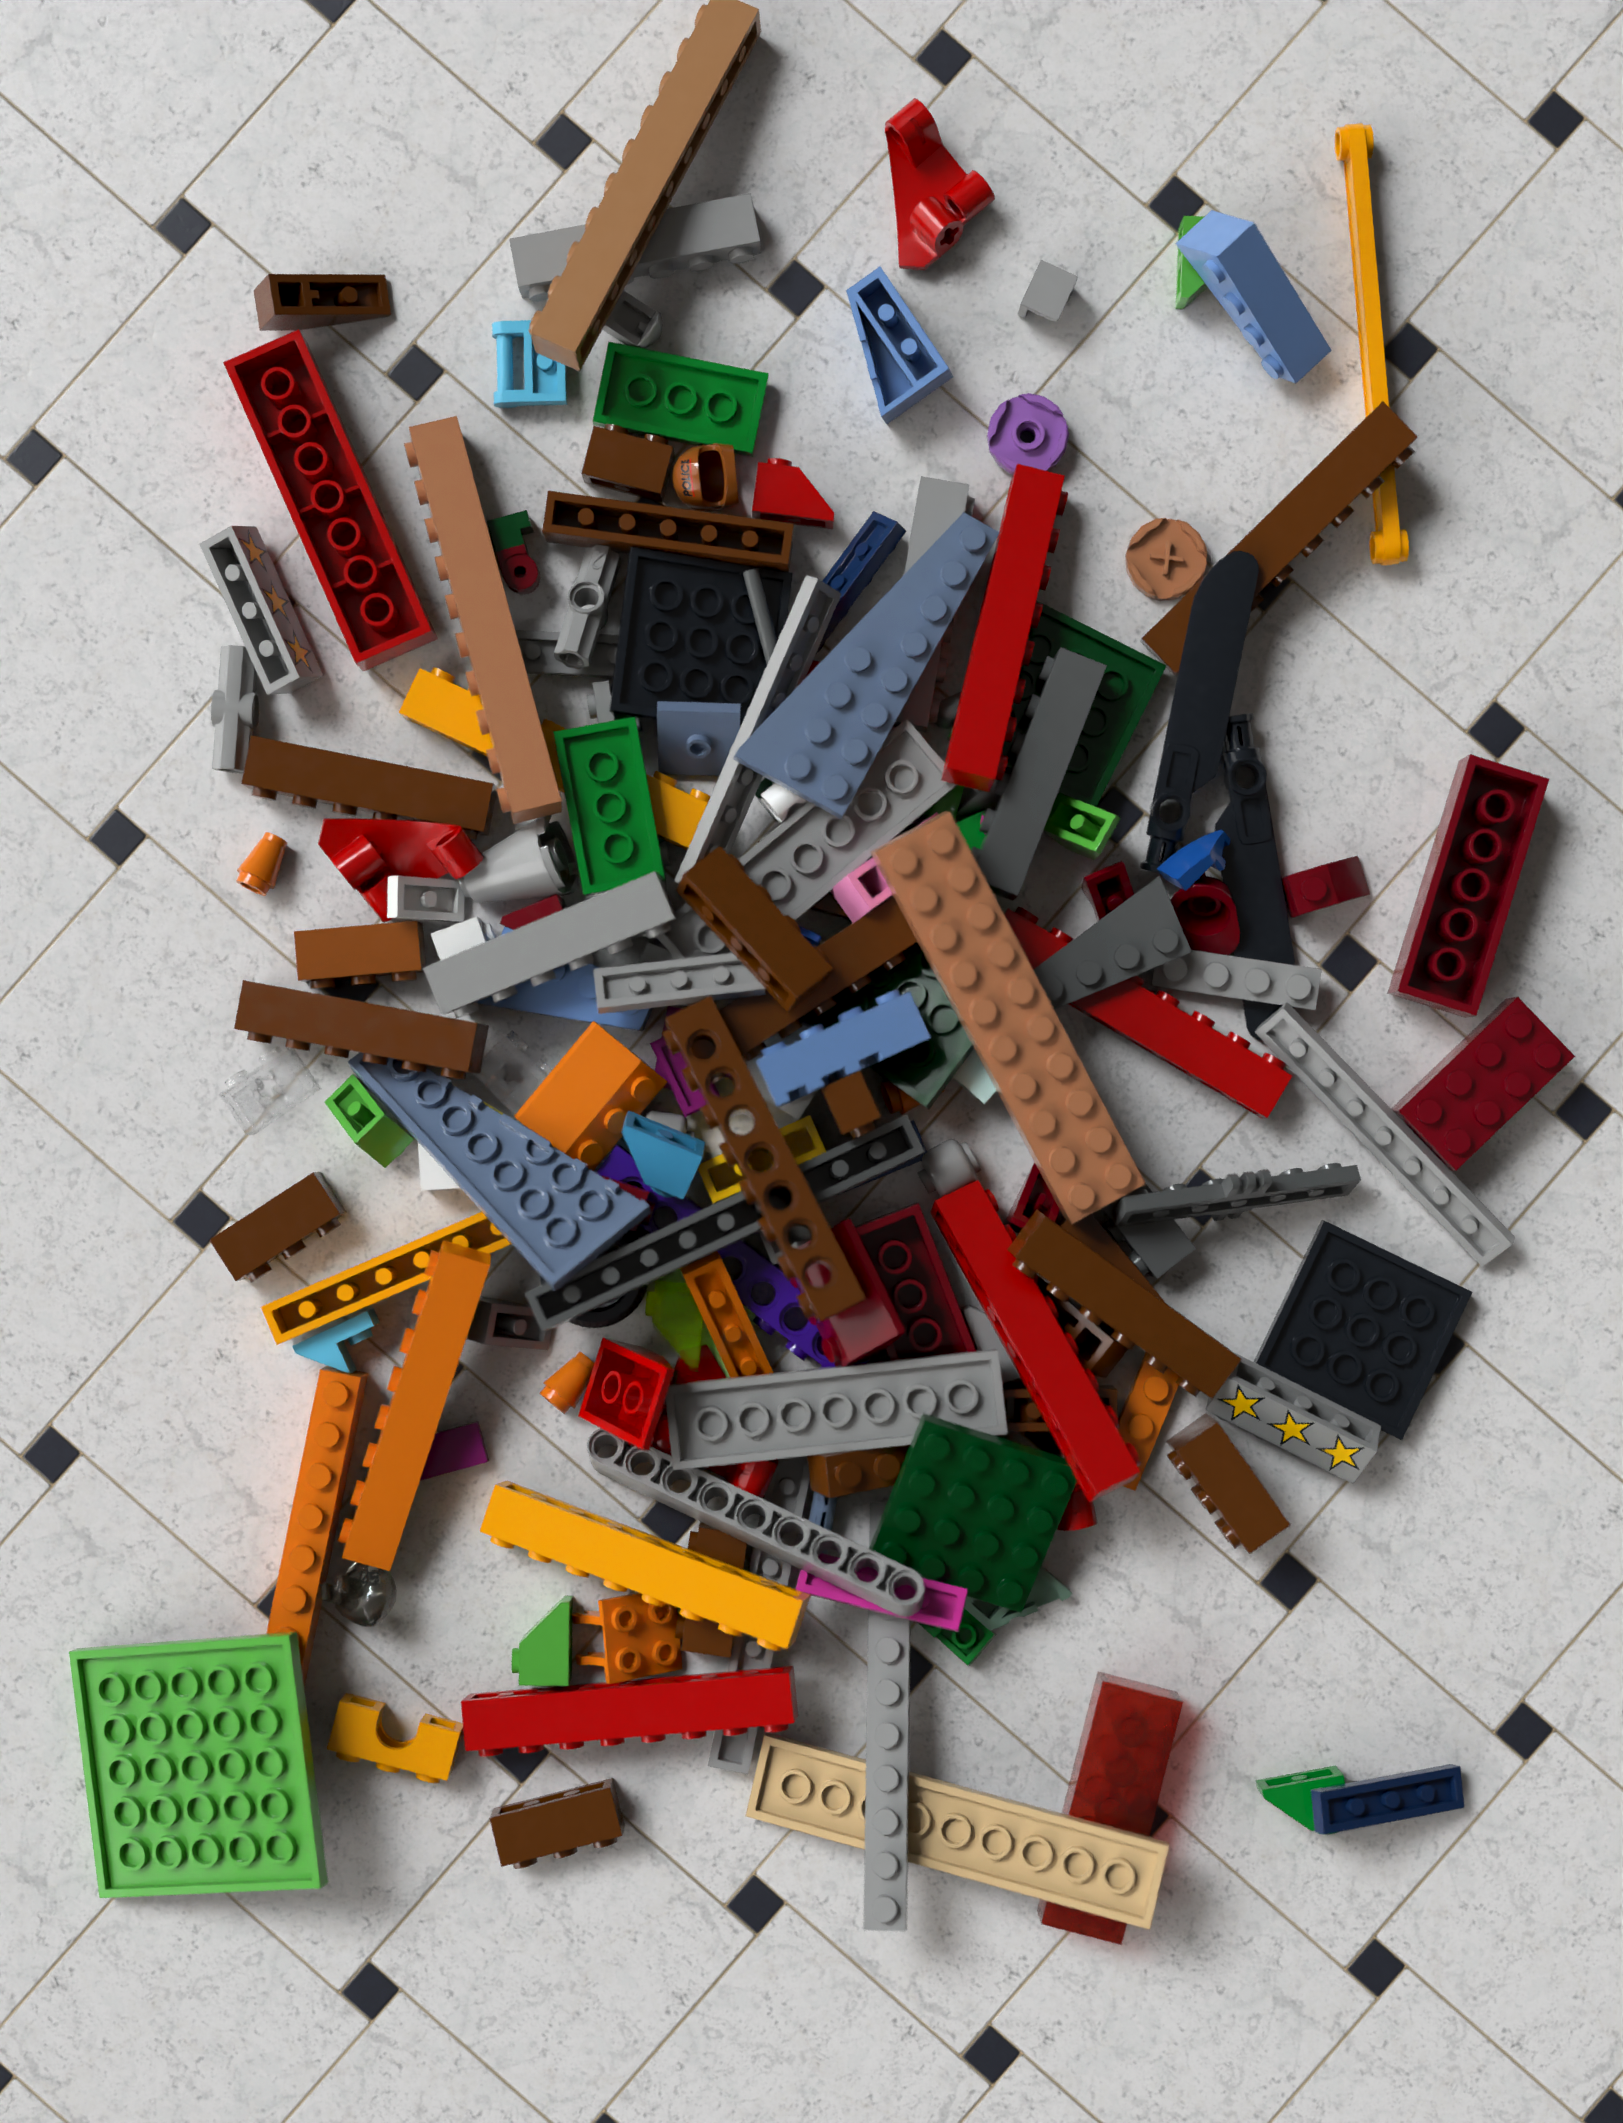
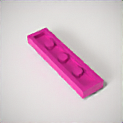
(941, 1605)

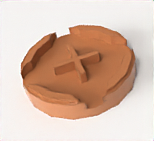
(1166, 559)

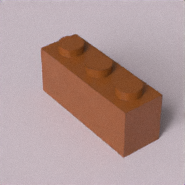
(360, 953)

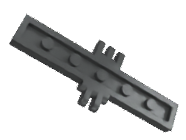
(1235, 1194)

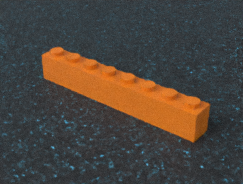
(416, 1404)
(317, 1507)

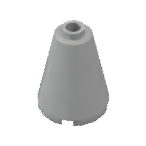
(524, 866)

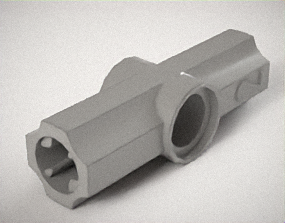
(582, 625)
(234, 709)

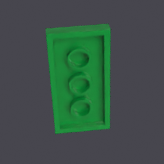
(680, 398)
(608, 804)

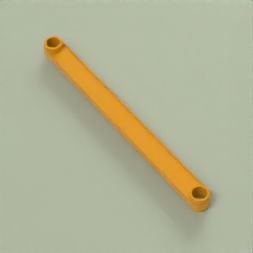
(1354, 147)

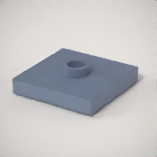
(695, 736)

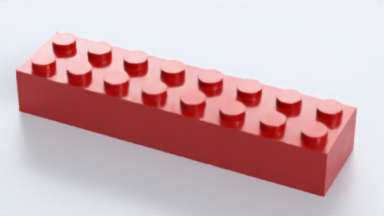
(330, 500)

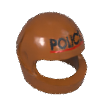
(706, 477)

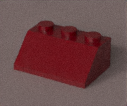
(866, 1327)

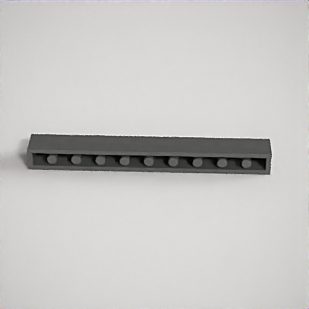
(719, 1226)

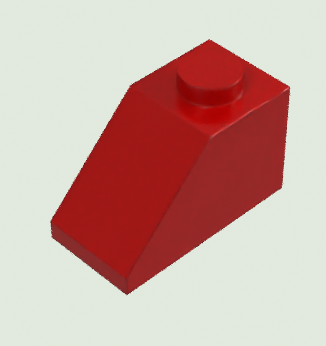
(788, 496)

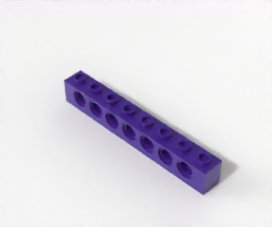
(756, 1266)

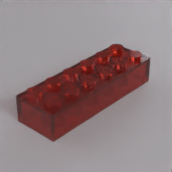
(1117, 1776)

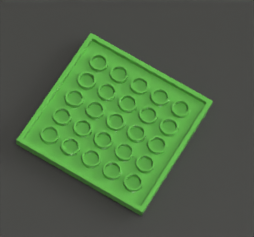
(198, 1766)

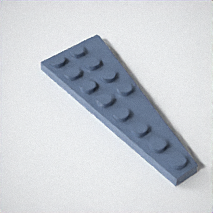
(844, 709)
(531, 1191)

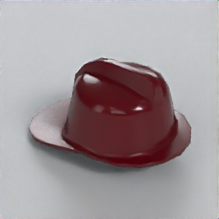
(1208, 916)

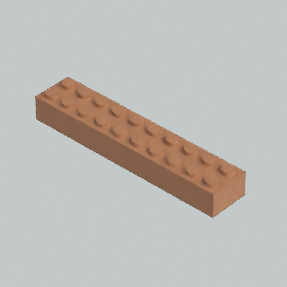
(1007, 1017)

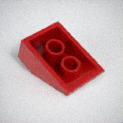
(627, 1391)

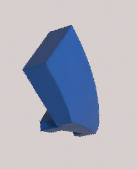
(1195, 859)

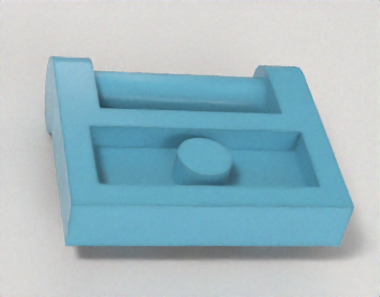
(543, 377)

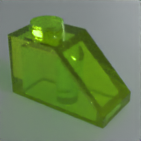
(677, 1320)

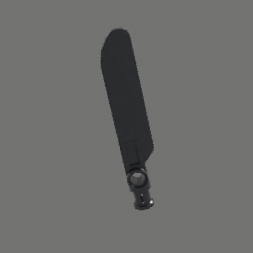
(1202, 696)
(1253, 863)

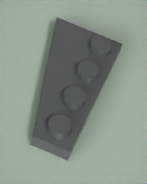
(1117, 947)

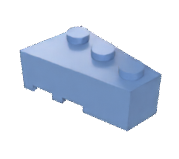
(896, 348)

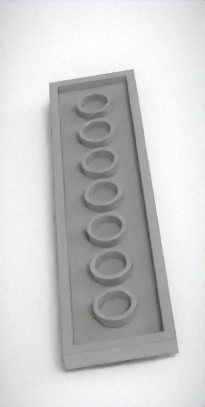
(817, 850)
(831, 1408)

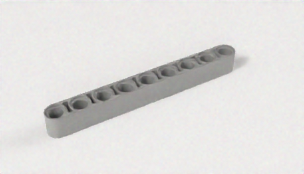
(766, 1537)

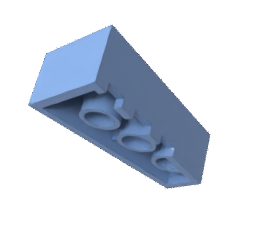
(1255, 294)
(569, 997)
(842, 1049)

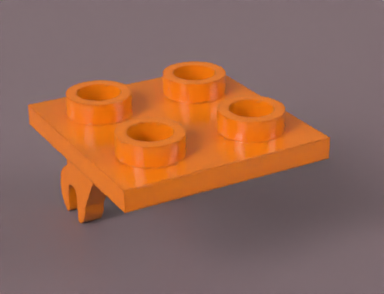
(636, 1638)

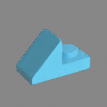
(329, 1345)

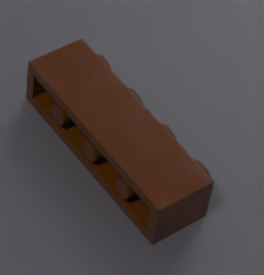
(754, 928)

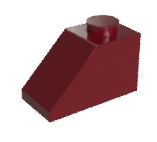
(1324, 886)

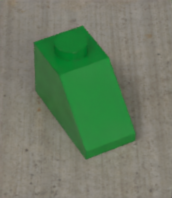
(1293, 1791)

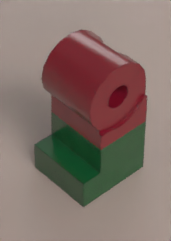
(512, 554)

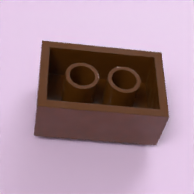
(1226, 1484)

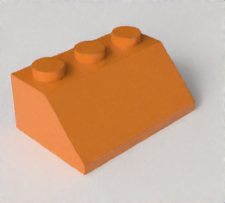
(588, 1096)

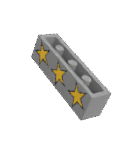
(261, 609)
(1296, 1420)

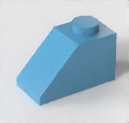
(662, 1154)

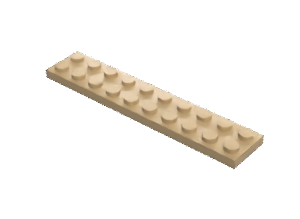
(966, 1832)

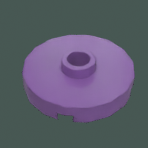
(1030, 414)

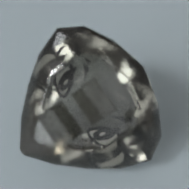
(362, 1594)

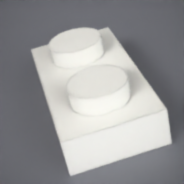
(425, 899)

